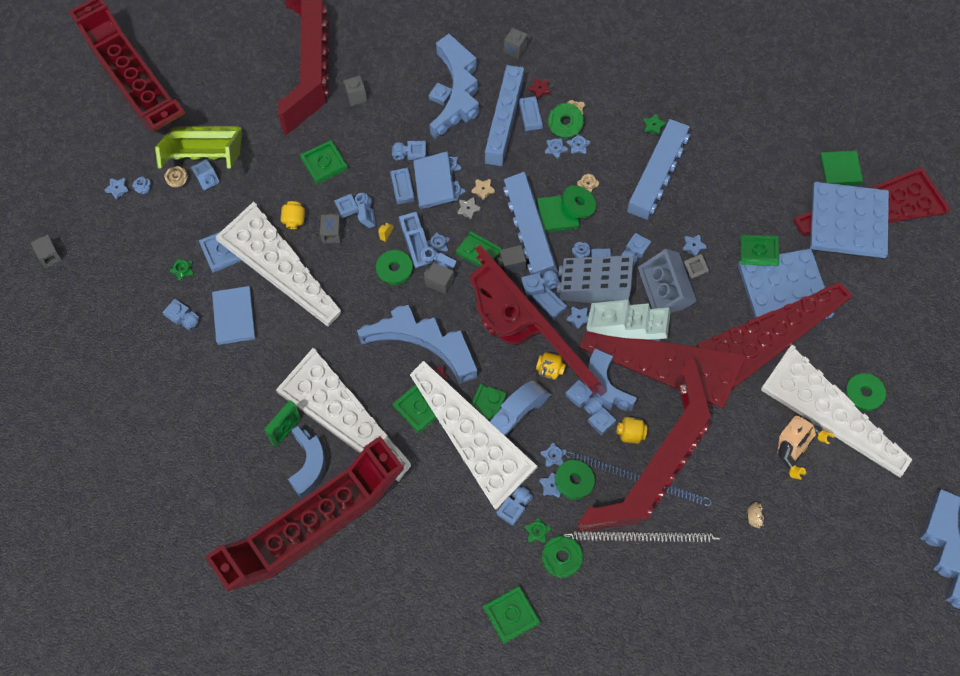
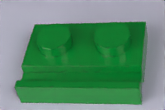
(467, 247)
(488, 401)

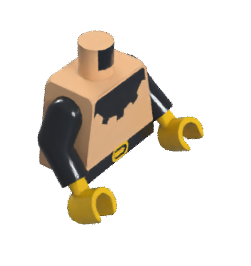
(796, 440)

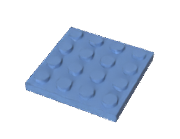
(849, 220)
(777, 286)

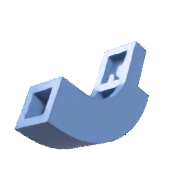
(599, 366)
(518, 404)
(312, 472)

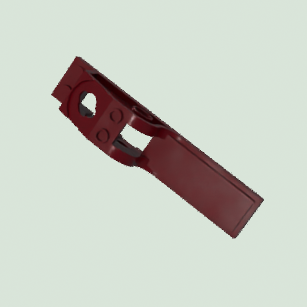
(514, 317)

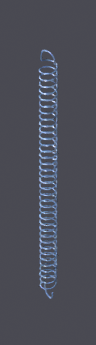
(631, 473)

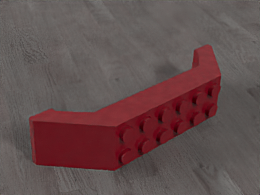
(125, 65)
(313, 87)
(661, 469)
(309, 520)

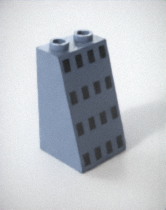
(595, 279)

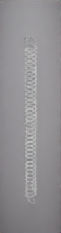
(639, 536)

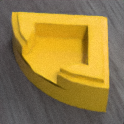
(385, 231)

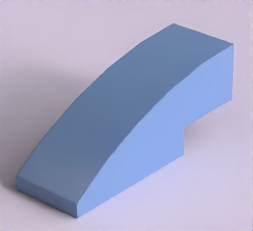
(414, 237)

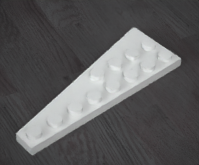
(263, 249)
(813, 396)
(328, 401)
(486, 451)

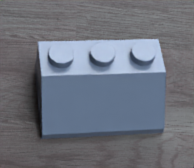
(667, 281)

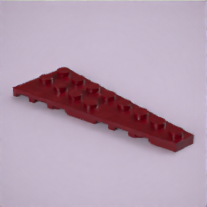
(909, 198)
(777, 330)
(666, 360)

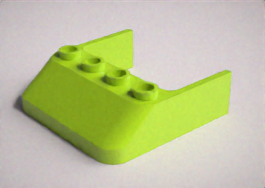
(200, 142)

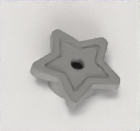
(468, 212)

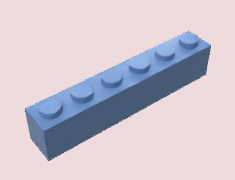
(504, 115)
(658, 169)
(530, 225)

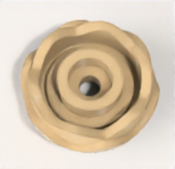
(174, 172)
(755, 515)

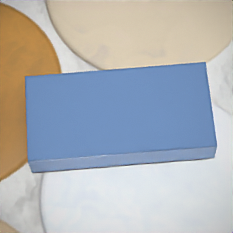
(530, 113)
(402, 186)
(549, 303)

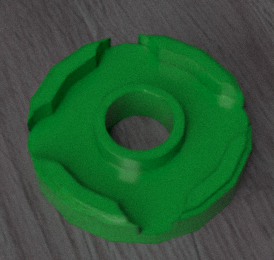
(565, 110)
(584, 196)
(391, 258)
(868, 382)
(577, 469)
(556, 567)

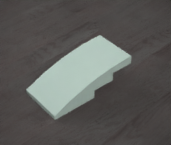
(628, 320)

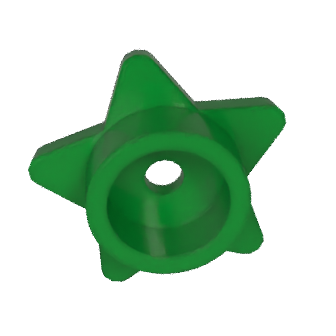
(654, 120)
(182, 273)
(537, 525)

